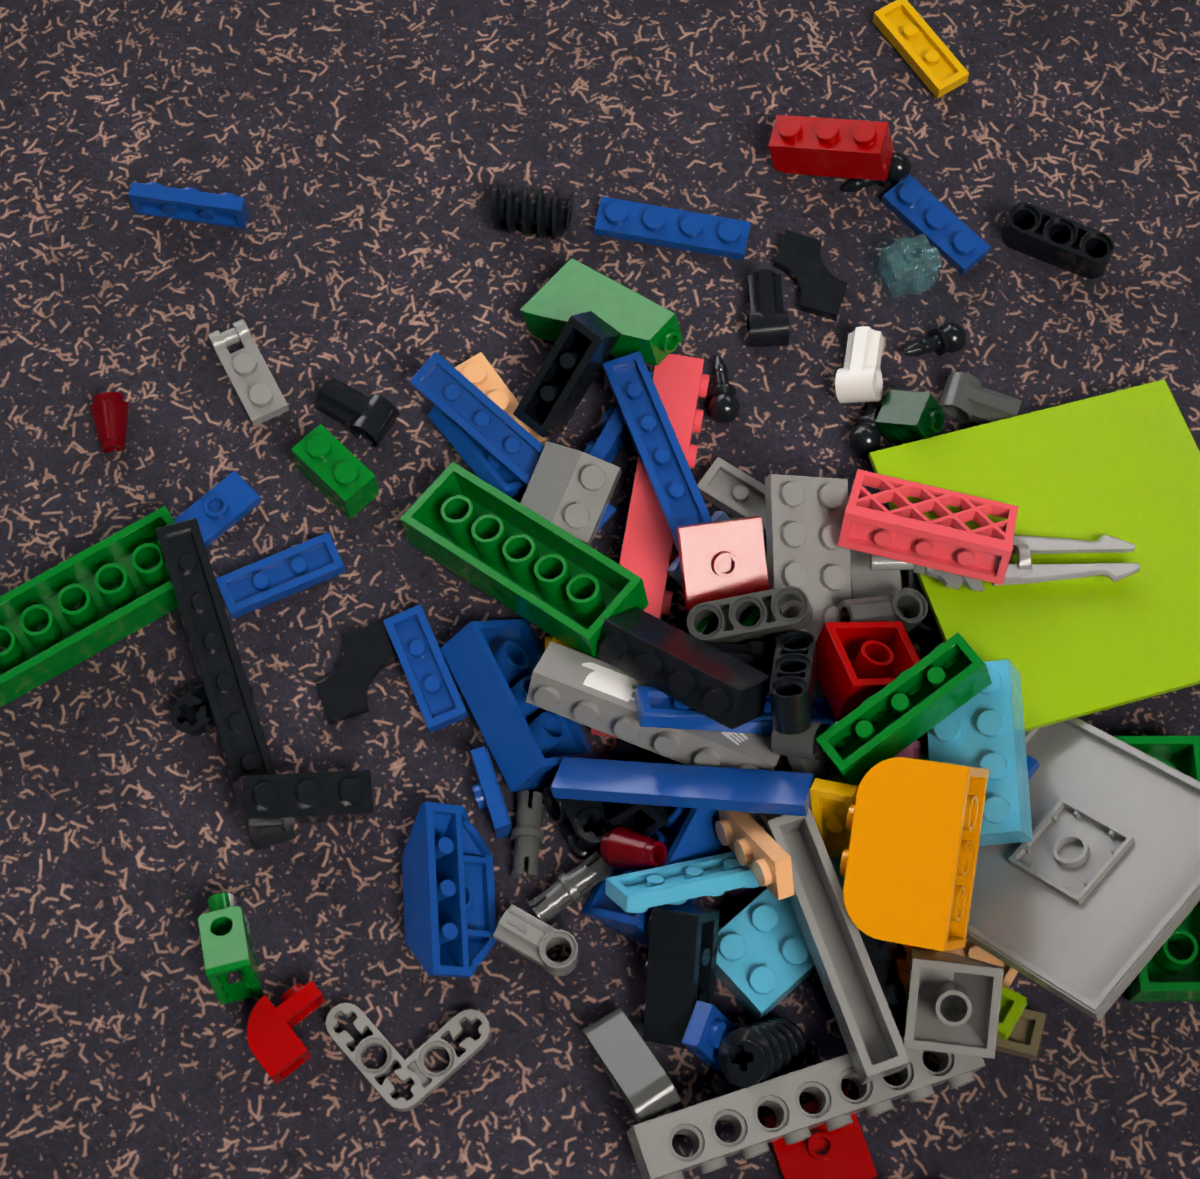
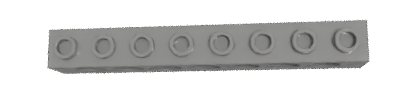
(653, 1138)

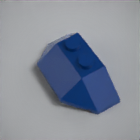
(448, 892)

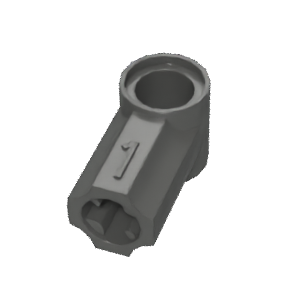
(969, 401)
(886, 608)
(802, 751)

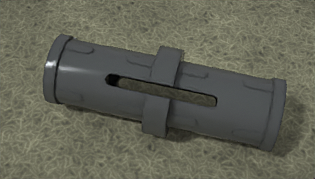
(527, 835)
(570, 887)

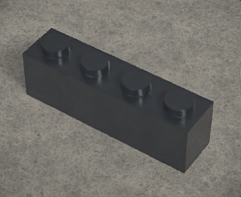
(684, 667)

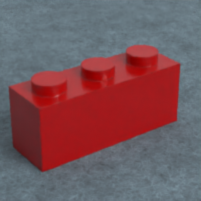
(831, 147)

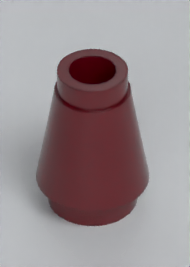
(110, 420)
(630, 849)

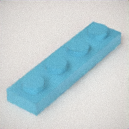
(679, 882)

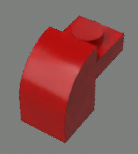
(271, 1030)

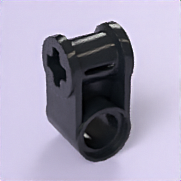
(578, 821)

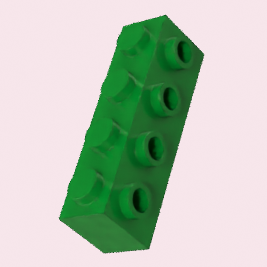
(904, 709)

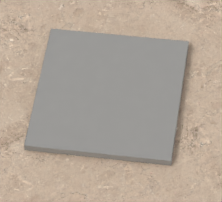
(1104, 870)

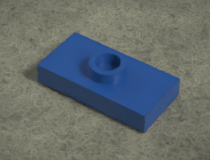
(222, 507)
(488, 792)

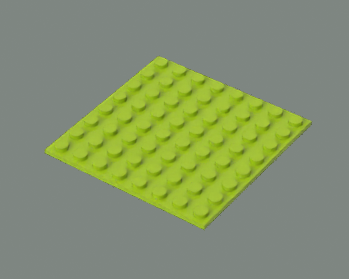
(1078, 472)

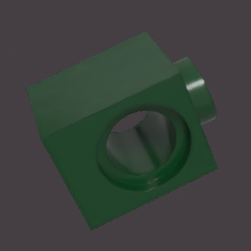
(909, 416)

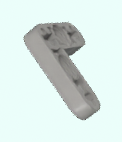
(413, 1067)

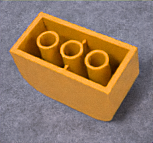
(914, 851)

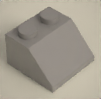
(571, 490)

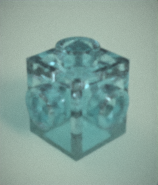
(909, 266)

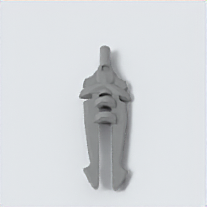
(1028, 573)

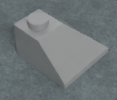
(952, 1004)

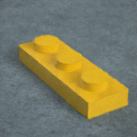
(920, 47)

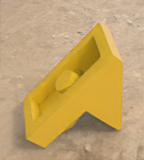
(830, 808)

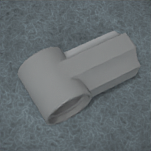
(534, 938)

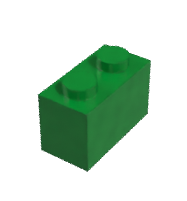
(335, 471)

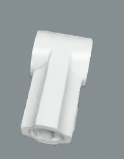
(861, 376)

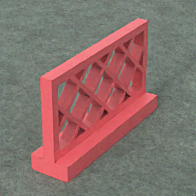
(936, 544)

